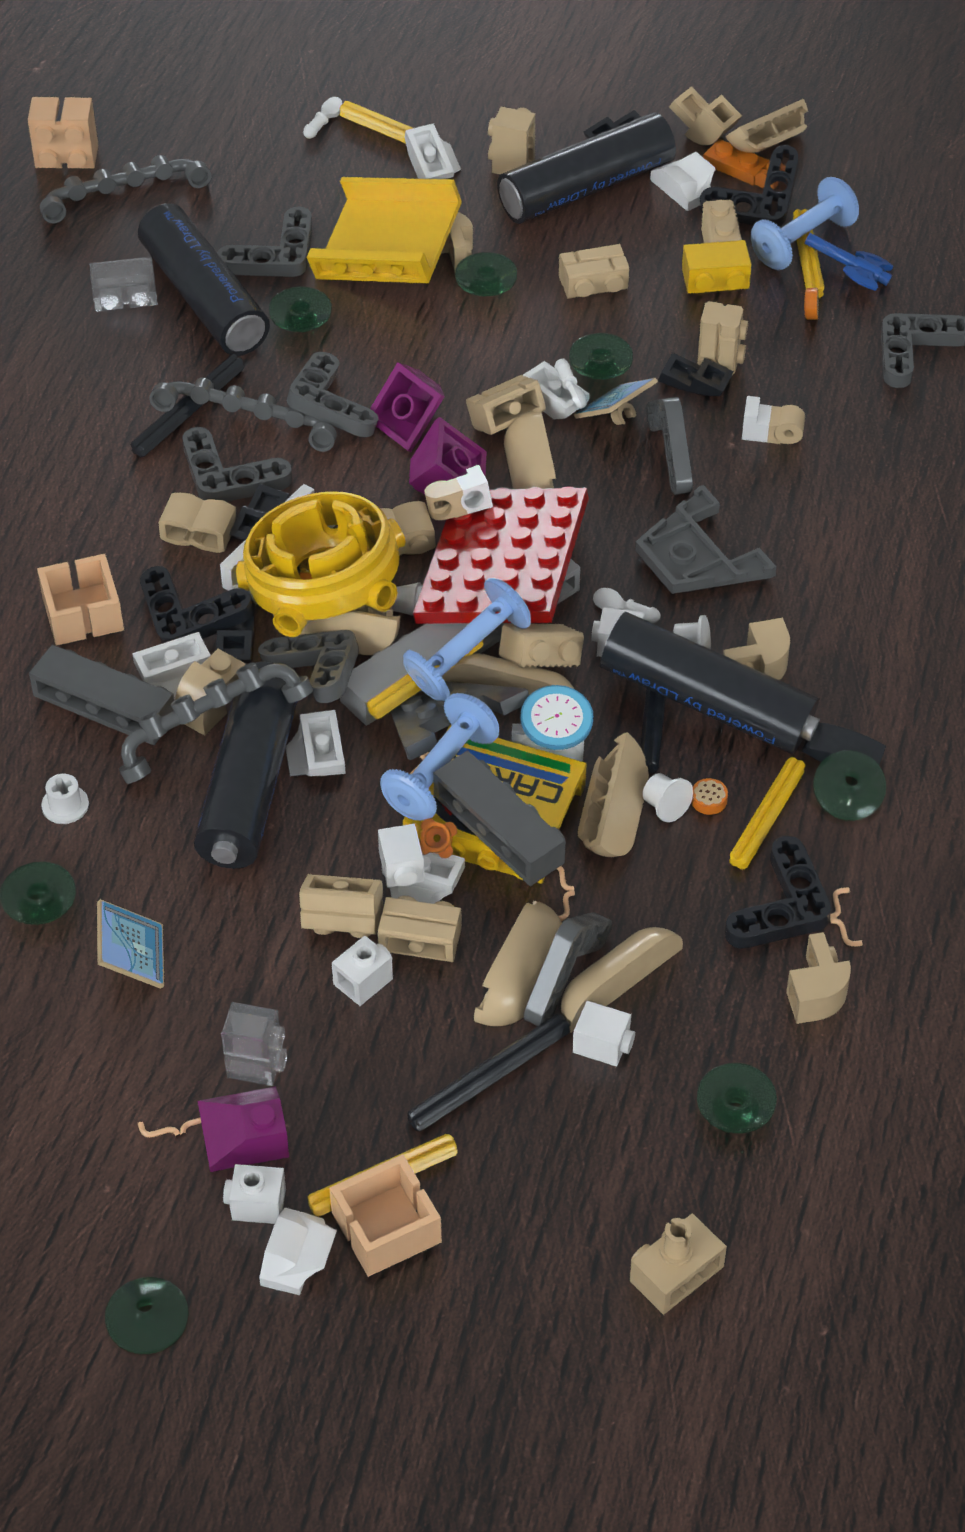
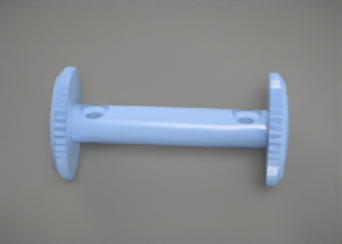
(835, 203)
(503, 600)
(469, 720)

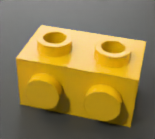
(716, 266)

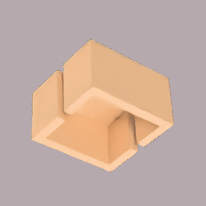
(63, 141)
(83, 610)
(381, 1215)

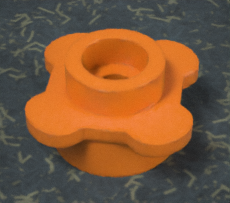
(429, 830)

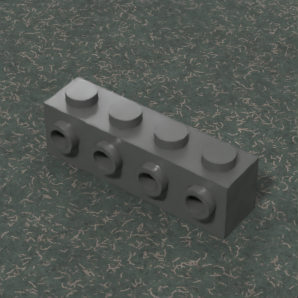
(97, 690)
(499, 817)

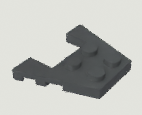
(688, 558)
(423, 716)

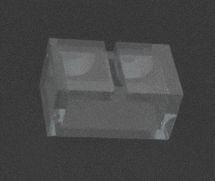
(123, 283)
(253, 1044)

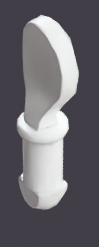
(329, 109)
(569, 382)
(611, 599)

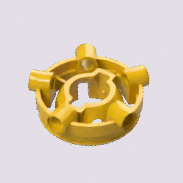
(350, 573)

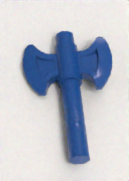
(862, 268)

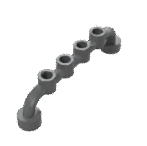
(54, 210)
(166, 394)
(216, 696)

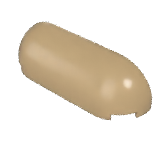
(770, 129)
(529, 452)
(371, 627)
(501, 672)
(614, 800)
(518, 966)
(619, 970)

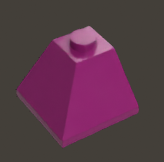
(407, 405)
(444, 456)
(243, 1128)

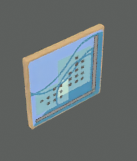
(617, 401)
(130, 944)

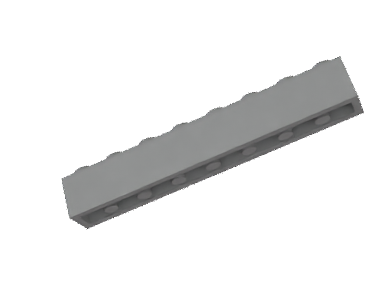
(387, 665)

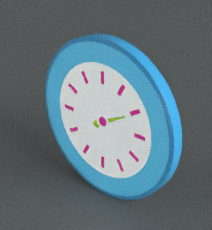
(556, 717)

